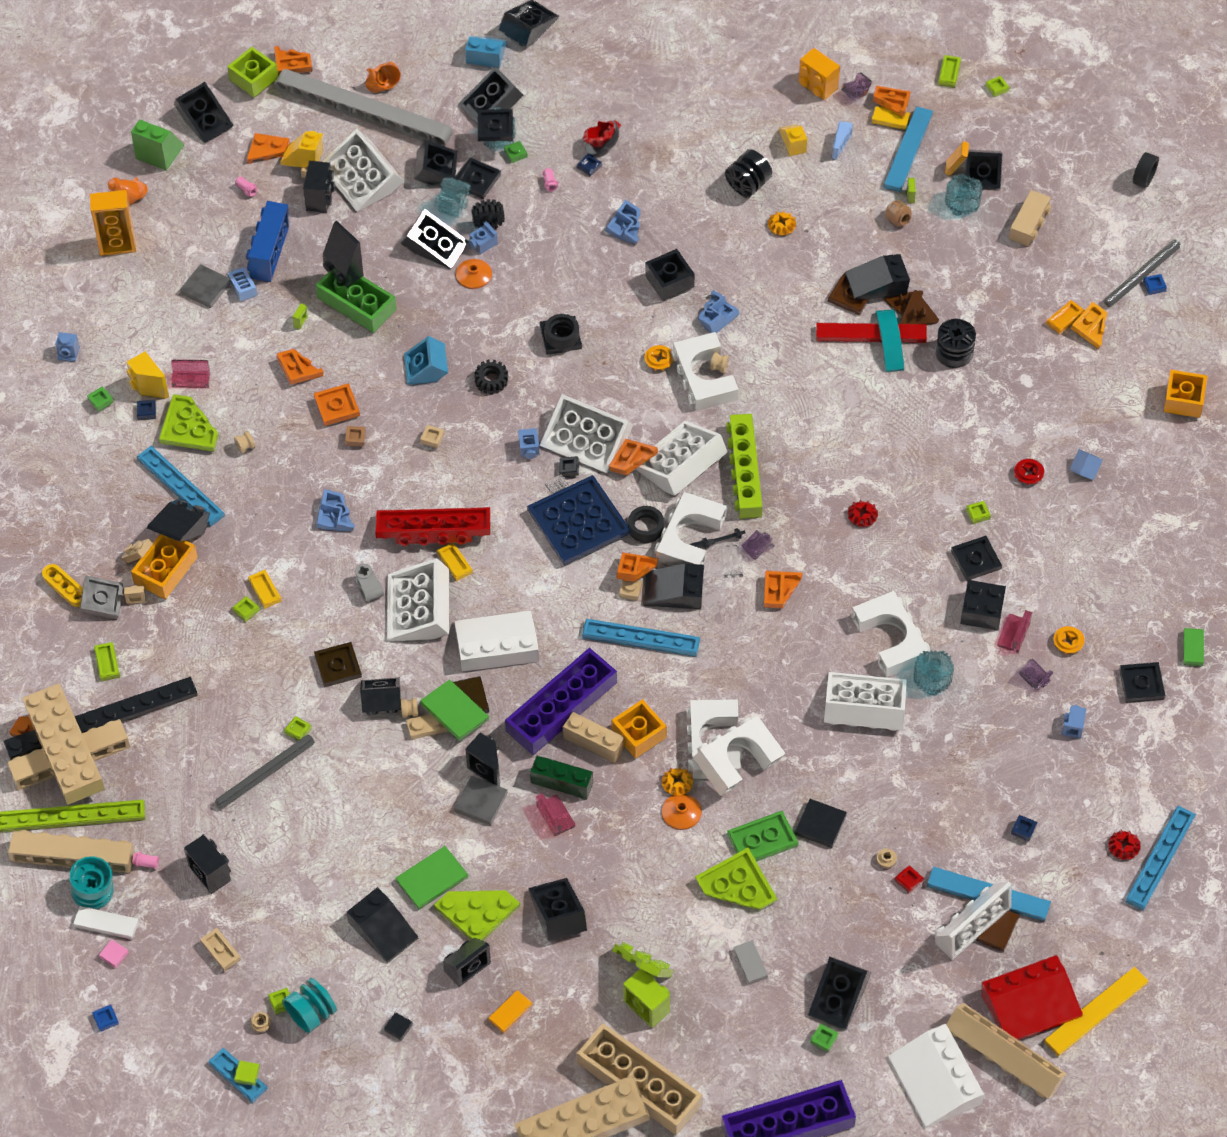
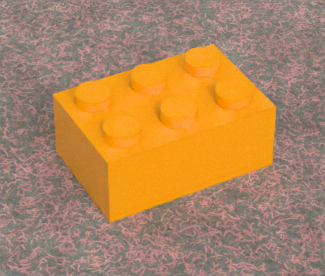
(164, 565)

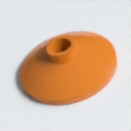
(473, 279)
(679, 818)

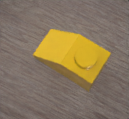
(794, 139)

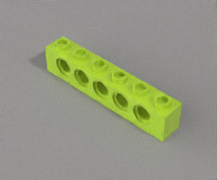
(743, 438)

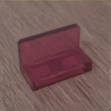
(190, 373)
(1014, 631)
(554, 814)

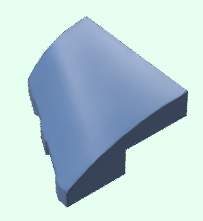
(625, 223)
(717, 313)
(333, 513)

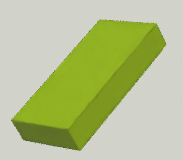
(949, 71)
(106, 661)

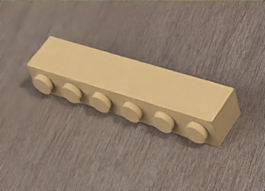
(101, 743)
(67, 850)
(1005, 1050)

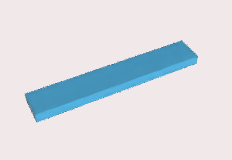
(908, 149)
(178, 483)
(641, 637)
(1160, 858)
(971, 889)

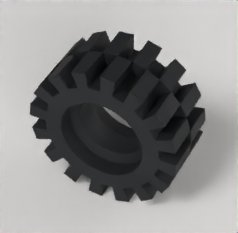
(489, 212)
(491, 367)

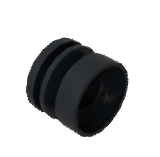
(748, 173)
(955, 343)

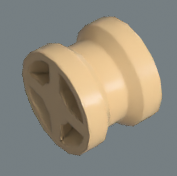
(719, 362)
(244, 442)
(409, 707)

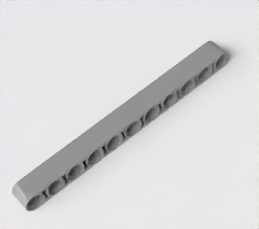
(362, 107)

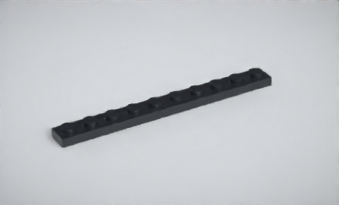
(123, 710)

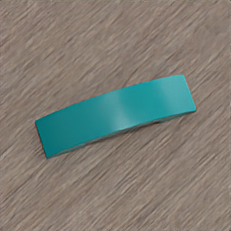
(890, 340)

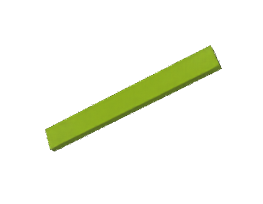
(72, 815)

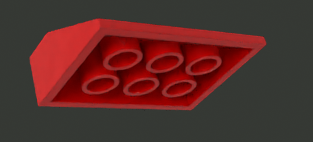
(1031, 998)

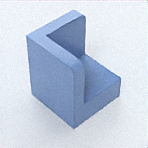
(1086, 464)

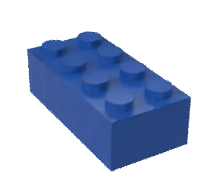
(268, 241)

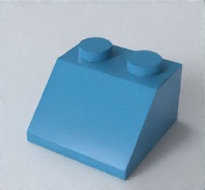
(485, 51)
(426, 362)

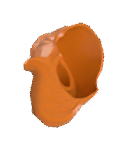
(382, 77)
(134, 188)

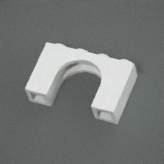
(702, 392)
(689, 510)
(890, 610)
(706, 715)
(750, 735)

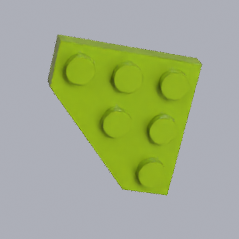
(187, 426)
(738, 882)
(477, 911)
(643, 960)

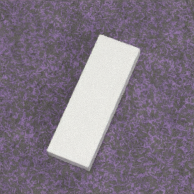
(106, 922)

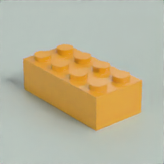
(113, 222)

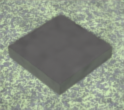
(205, 286)
(101, 597)
(481, 800)

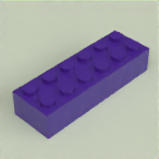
(568, 692)
(802, 1114)

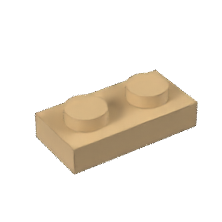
(136, 550)
(424, 726)
(220, 949)

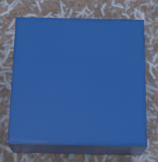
(1155, 284)
(105, 1018)

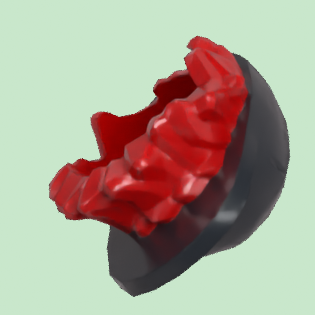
(601, 137)

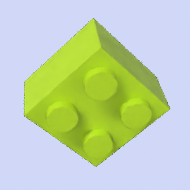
(252, 71)
(646, 997)

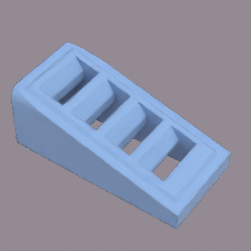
(843, 134)
(245, 293)

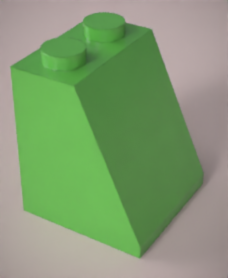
(155, 144)

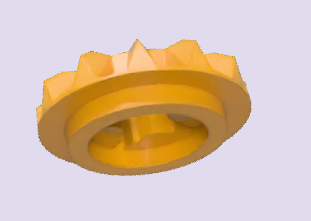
(779, 228)
(654, 352)
(1071, 633)
(678, 788)

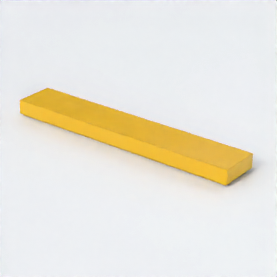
(1096, 1011)

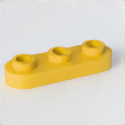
(61, 580)

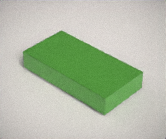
(1193, 647)

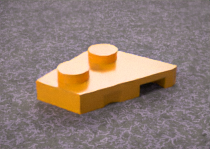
(1091, 324)

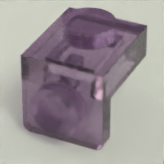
(858, 87)
(757, 544)
(1035, 674)

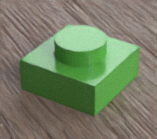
(515, 152)
(100, 398)
(824, 1038)

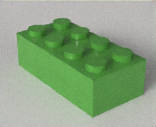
(360, 301)

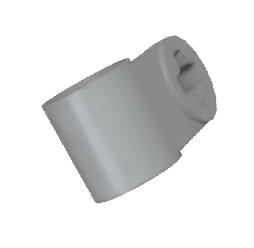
(367, 583)

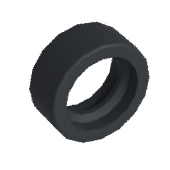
(1145, 169)
(561, 342)
(648, 512)

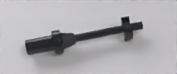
(704, 543)

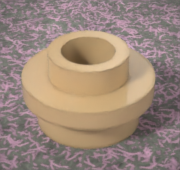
(886, 863)
(260, 1016)

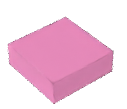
(113, 953)

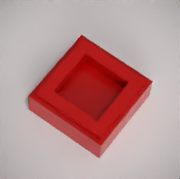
(909, 879)

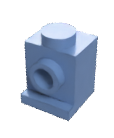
(483, 238)
(67, 346)
(528, 446)
(1074, 722)

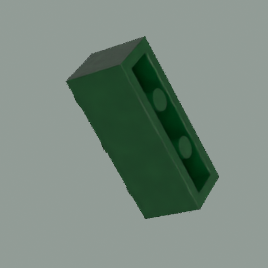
(561, 777)

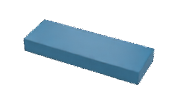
(227, 1066)

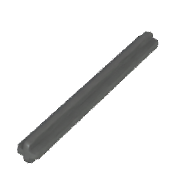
(1143, 272)
(265, 771)

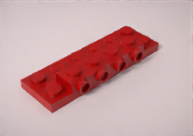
(433, 525)

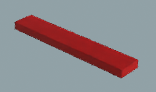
(867, 332)

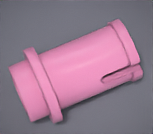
(550, 182)
(249, 188)
(145, 860)

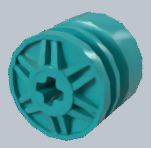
(91, 882)
(313, 1002)

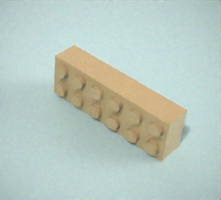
(63, 743)
(664, 1094)
(591, 1115)

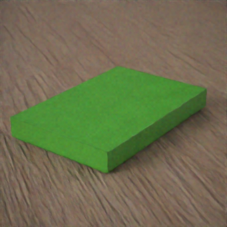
(454, 710)
(764, 836)
(431, 877)

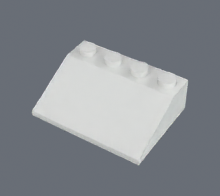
(362, 171)
(585, 433)
(683, 457)
(418, 602)
(497, 641)
(865, 701)
(974, 919)
(936, 1076)

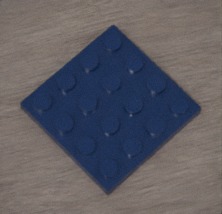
(578, 520)

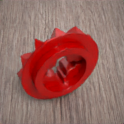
(1027, 465)
(867, 518)
(1128, 852)

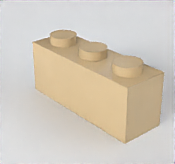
(1030, 218)
(593, 737)

